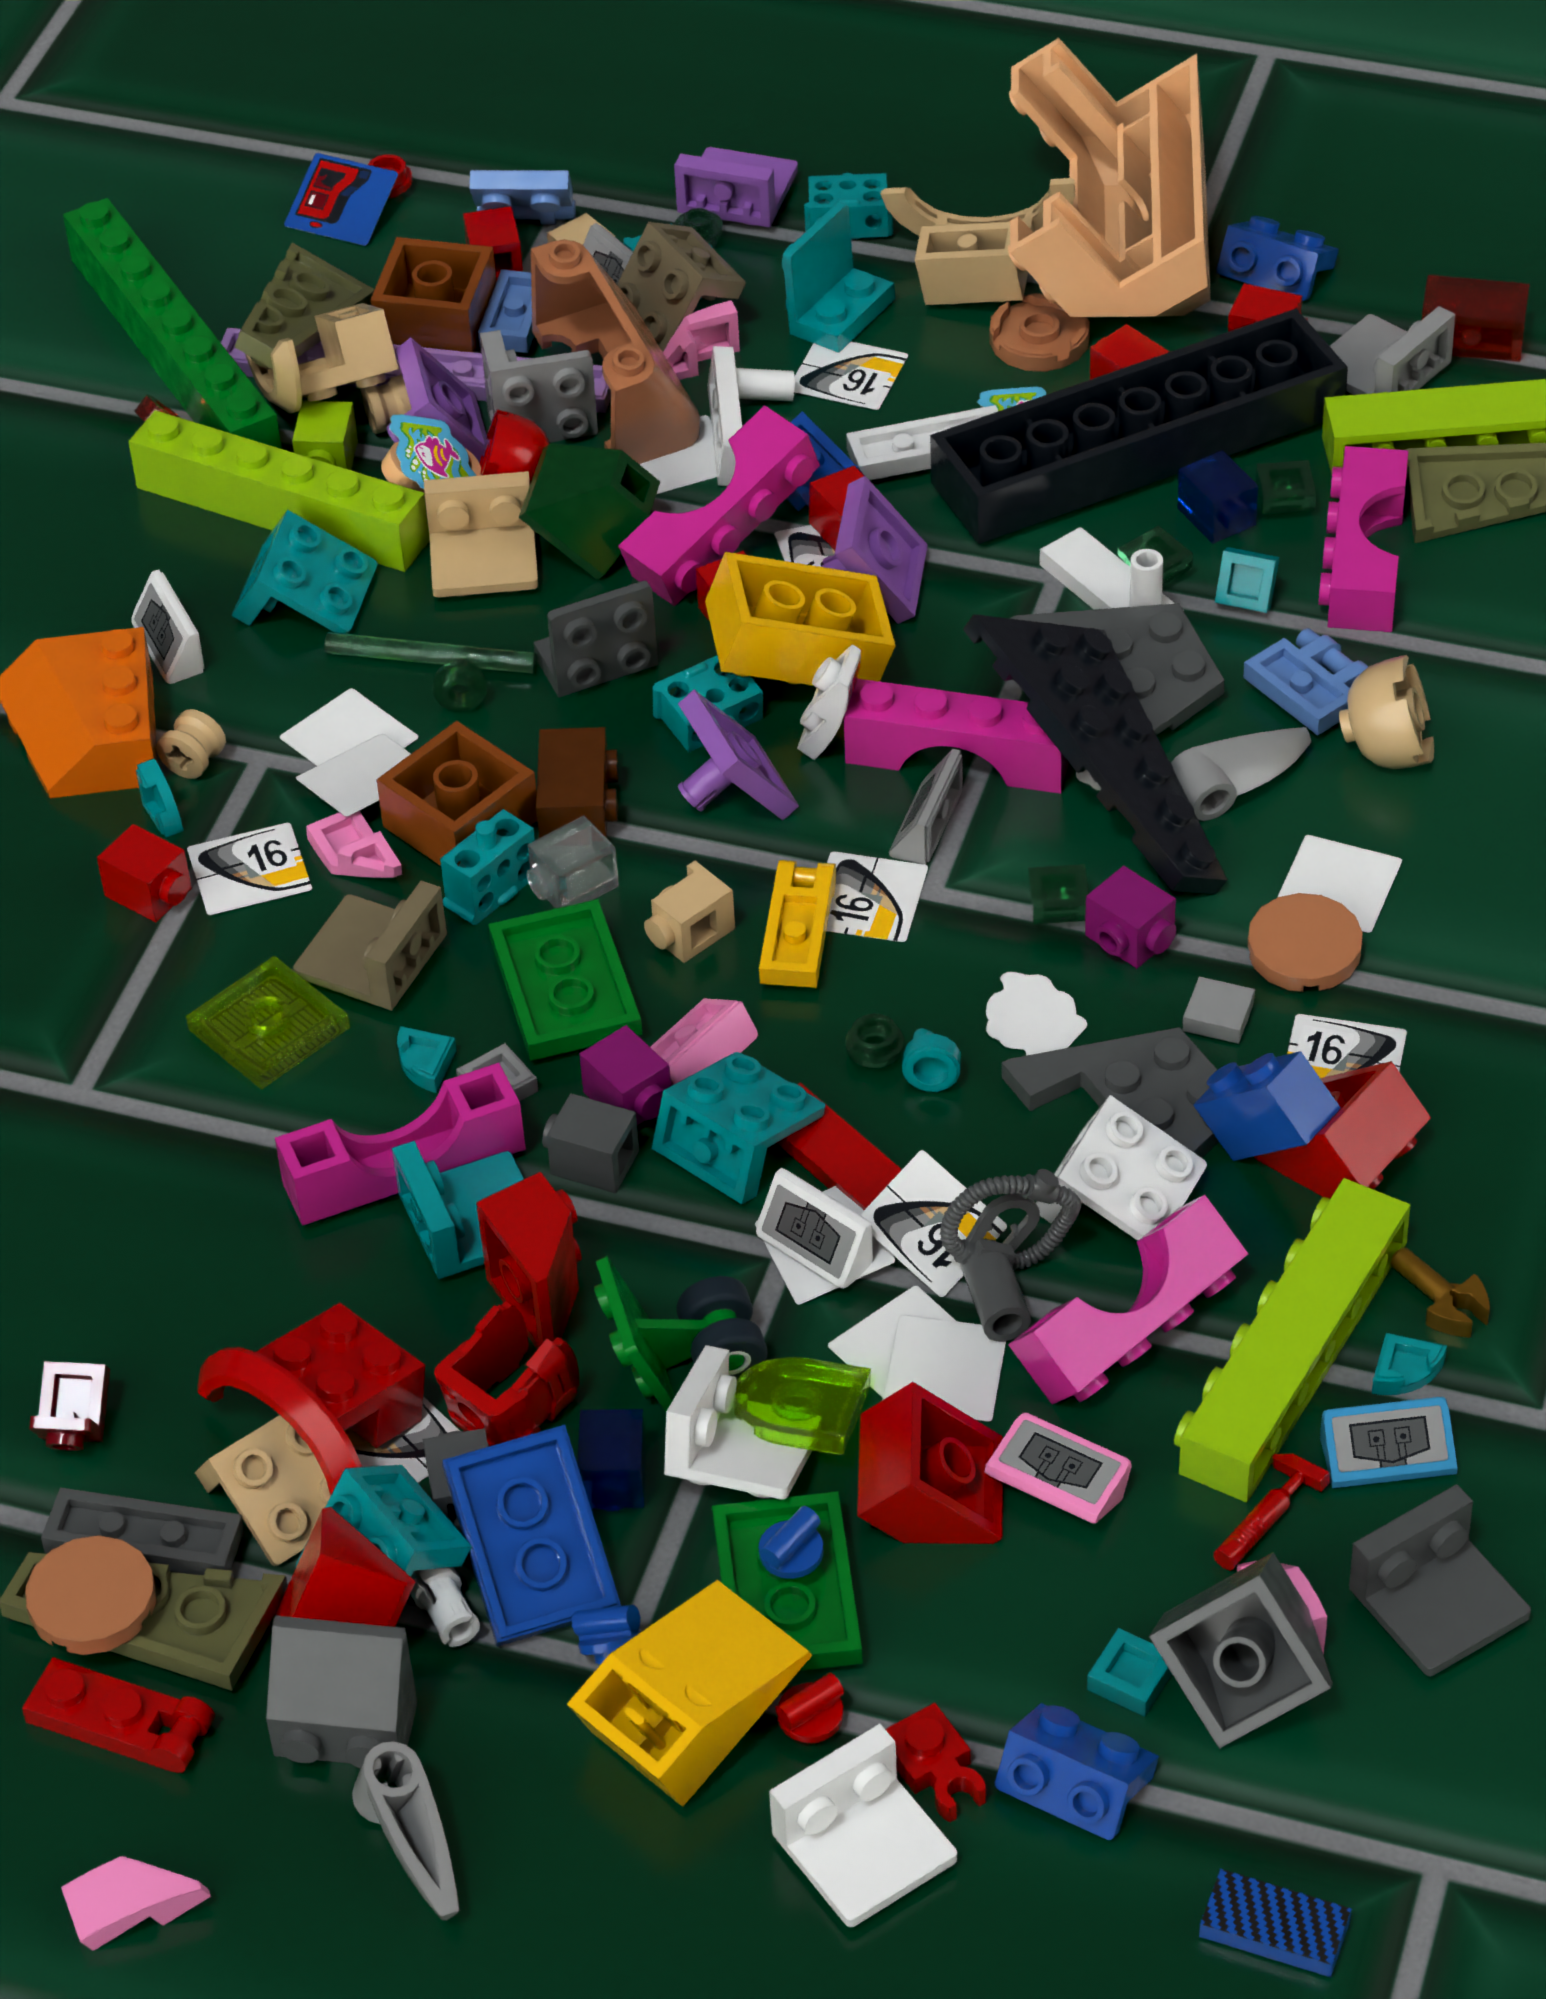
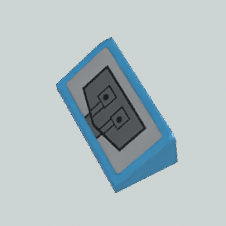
(1388, 1442)

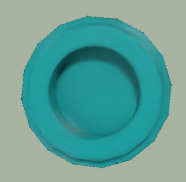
(931, 1061)

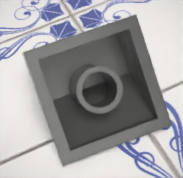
(1243, 1650)
(337, 1689)

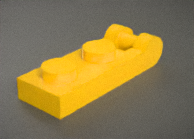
(797, 924)

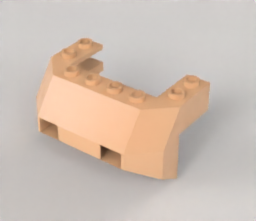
(1140, 199)

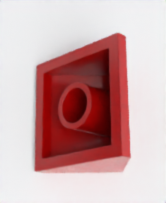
(345, 1578)

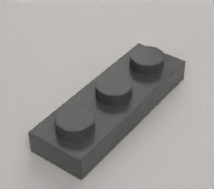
(164, 1532)

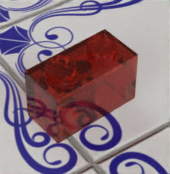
(1487, 315)

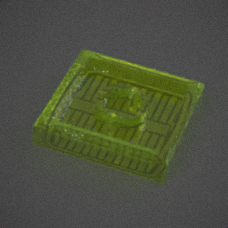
(268, 1022)

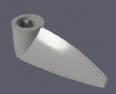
(1229, 767)
(408, 1821)

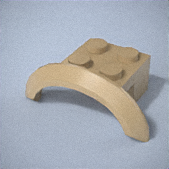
(965, 255)
(355, 351)

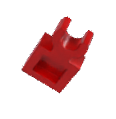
(936, 1756)

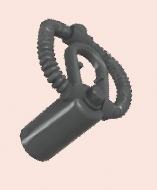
(991, 1264)

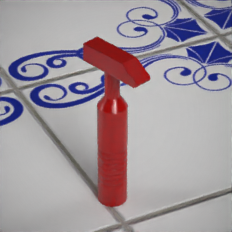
(1270, 1508)

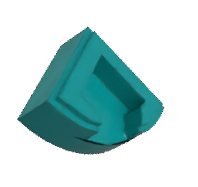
(158, 798)
(425, 1056)
(1406, 1364)

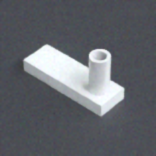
(725, 388)
(1101, 576)

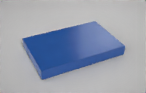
(530, 1534)

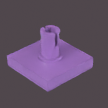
(440, 396)
(882, 544)
(734, 759)

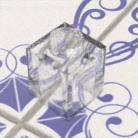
(572, 864)

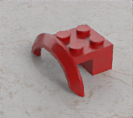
(326, 1380)

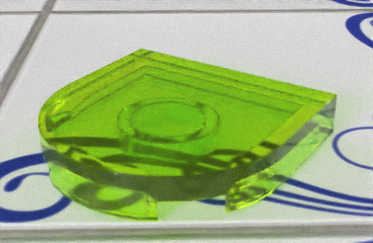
(802, 1402)

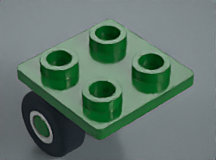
(709, 1314)

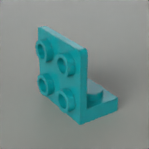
(824, 293)
(309, 574)
(727, 1119)
(445, 1203)
(398, 1518)

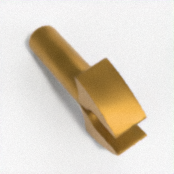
(1446, 1296)

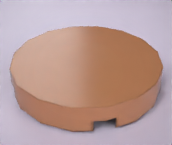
(1037, 334)
(1304, 942)
(90, 1594)

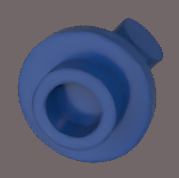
(793, 1545)
(605, 1629)

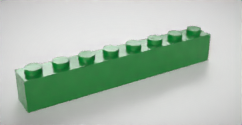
(166, 325)

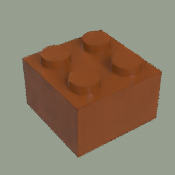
(436, 292)
(450, 787)

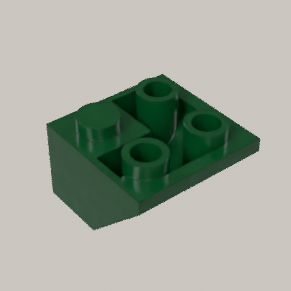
(588, 502)

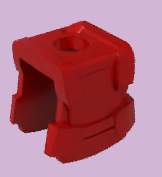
(491, 1357)

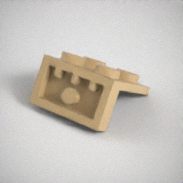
(478, 535)
(272, 1485)

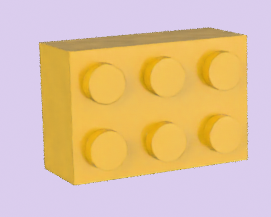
(792, 616)

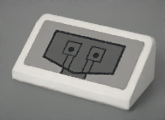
(168, 631)
(815, 1230)

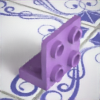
(734, 184)

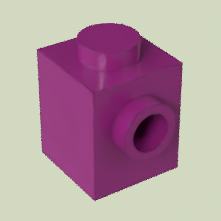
(1130, 917)
(625, 1074)

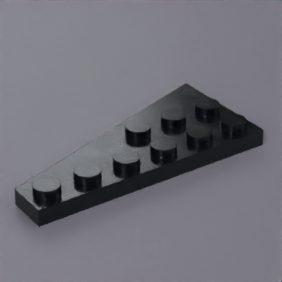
(1101, 727)

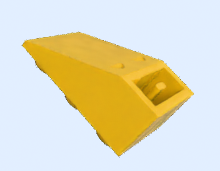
(689, 1688)

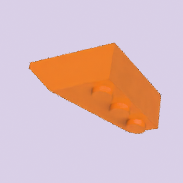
(84, 710)

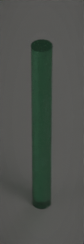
(429, 652)

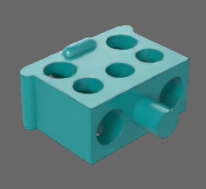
(866, 215)
(724, 690)
(487, 867)

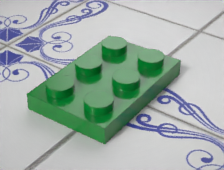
(563, 978)
(811, 1608)

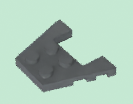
(1159, 655)
(1148, 1072)

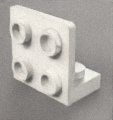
(1127, 1170)
(716, 1447)
(858, 1828)

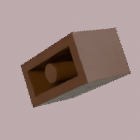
(575, 778)

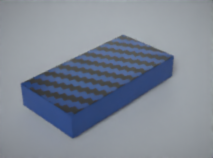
(1275, 1922)

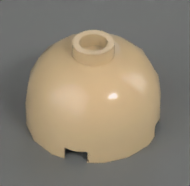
(1388, 715)

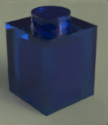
(1217, 497)
(613, 1458)

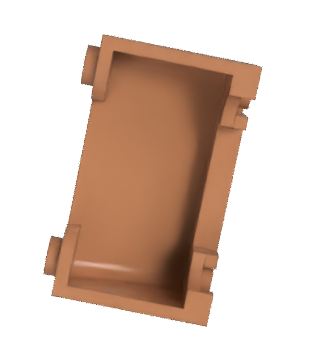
(588, 311)

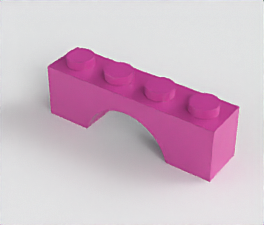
(770, 465)
(1362, 575)
(896, 720)
(339, 1170)
(1179, 1259)

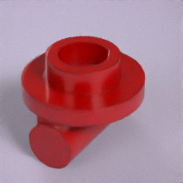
(812, 1710)

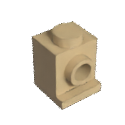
(691, 914)

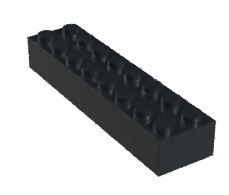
(1135, 425)

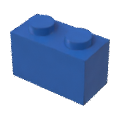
(1266, 1105)

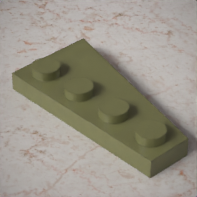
(293, 298)
(1473, 486)
(199, 1623)

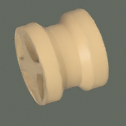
(384, 401)
(191, 744)

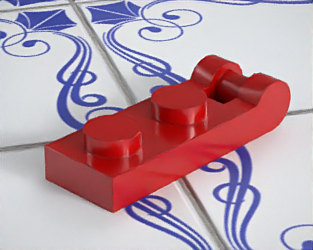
(117, 1715)

